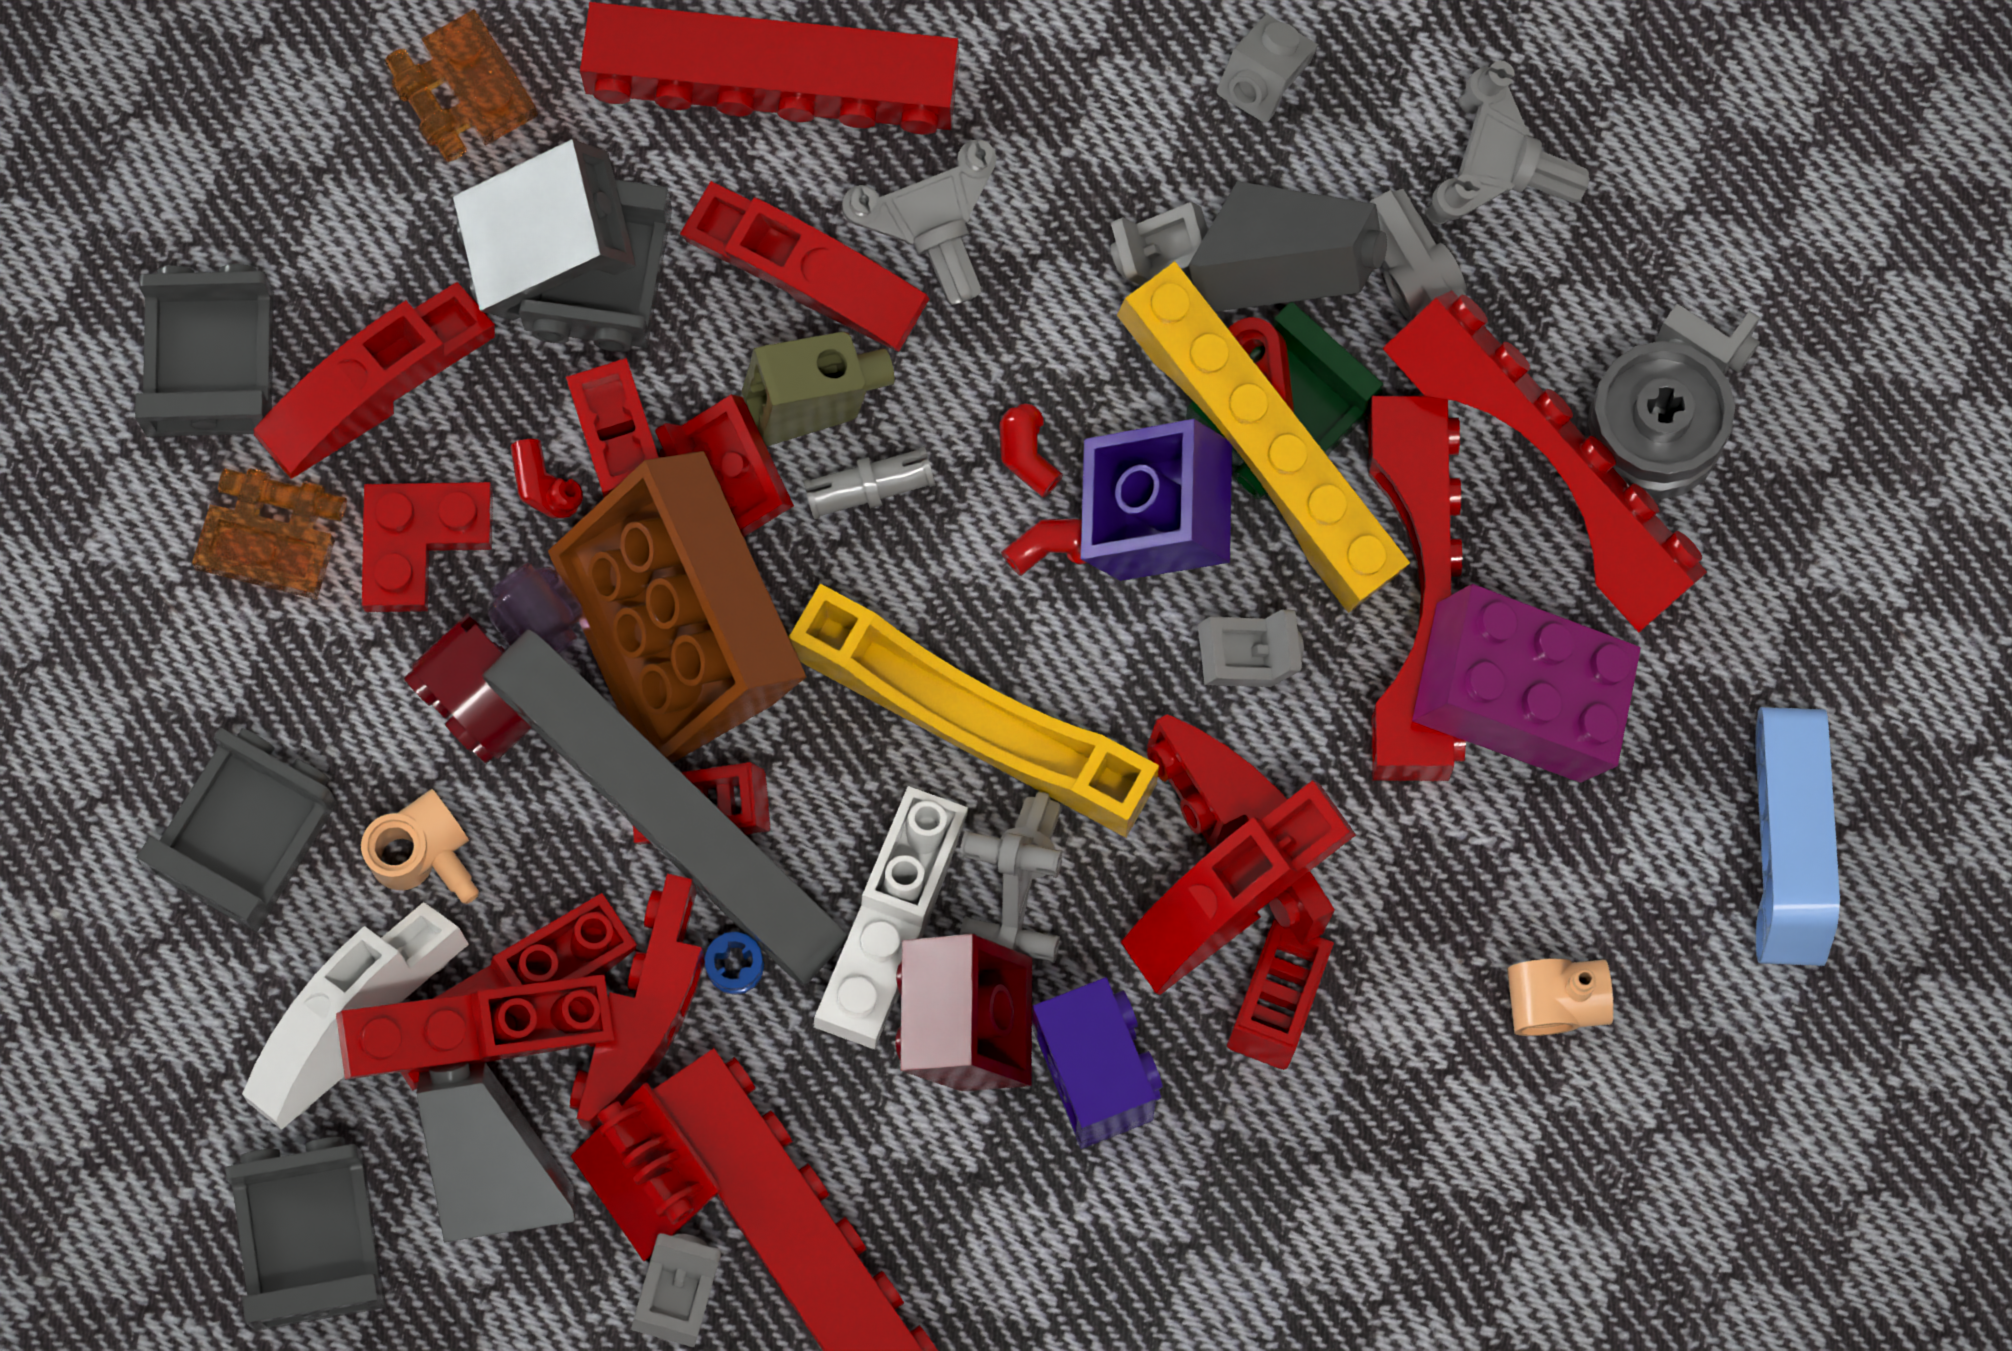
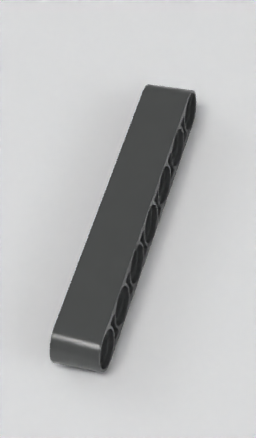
(665, 807)

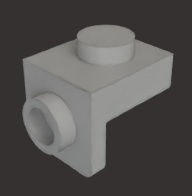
(1265, 67)
(1157, 242)
(1727, 352)
(1250, 649)
(676, 1288)

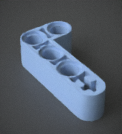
(1797, 837)

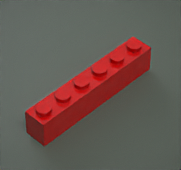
(770, 67)
(783, 1212)

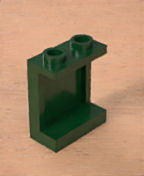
(1327, 389)

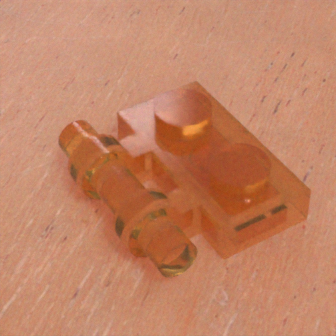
(477, 76)
(266, 550)

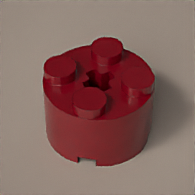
(453, 684)

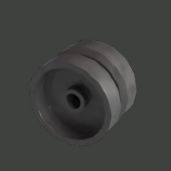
(1669, 385)

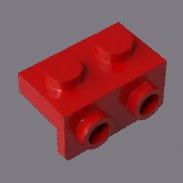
(737, 459)

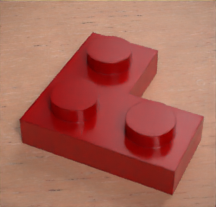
(409, 522)

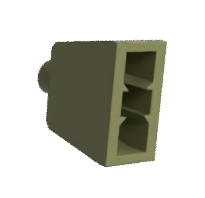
(811, 384)

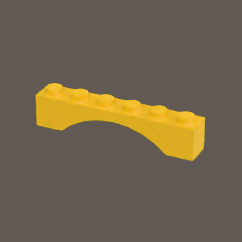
(1215, 371)
(1039, 750)

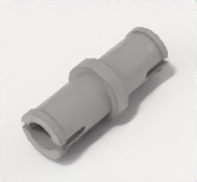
(869, 482)

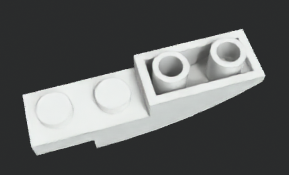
(891, 910)
(367, 971)

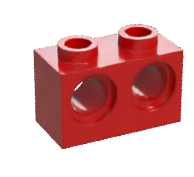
(612, 421)

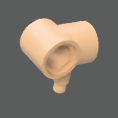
(435, 839)
(1559, 995)

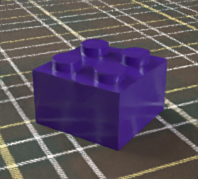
(1156, 500)
(1095, 1063)

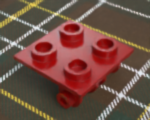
(645, 1170)

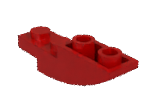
(805, 264)
(367, 374)
(1221, 795)
(1233, 883)
(573, 946)
(648, 1023)
(474, 1027)

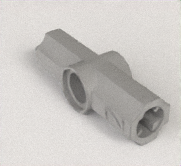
(1413, 262)

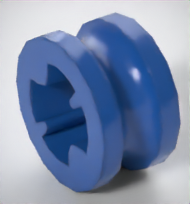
(748, 976)

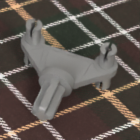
(1500, 153)
(932, 216)
(1021, 856)

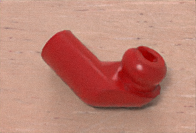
(1019, 448)
(540, 489)
(1045, 538)

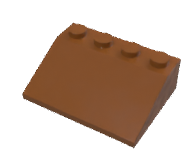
(676, 606)

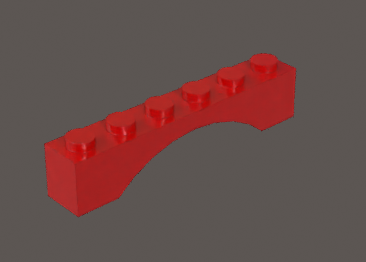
(1410, 465)
(1634, 553)

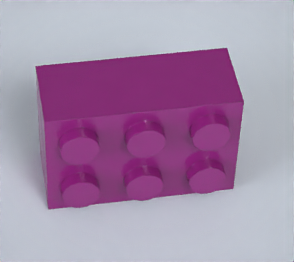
(1526, 683)

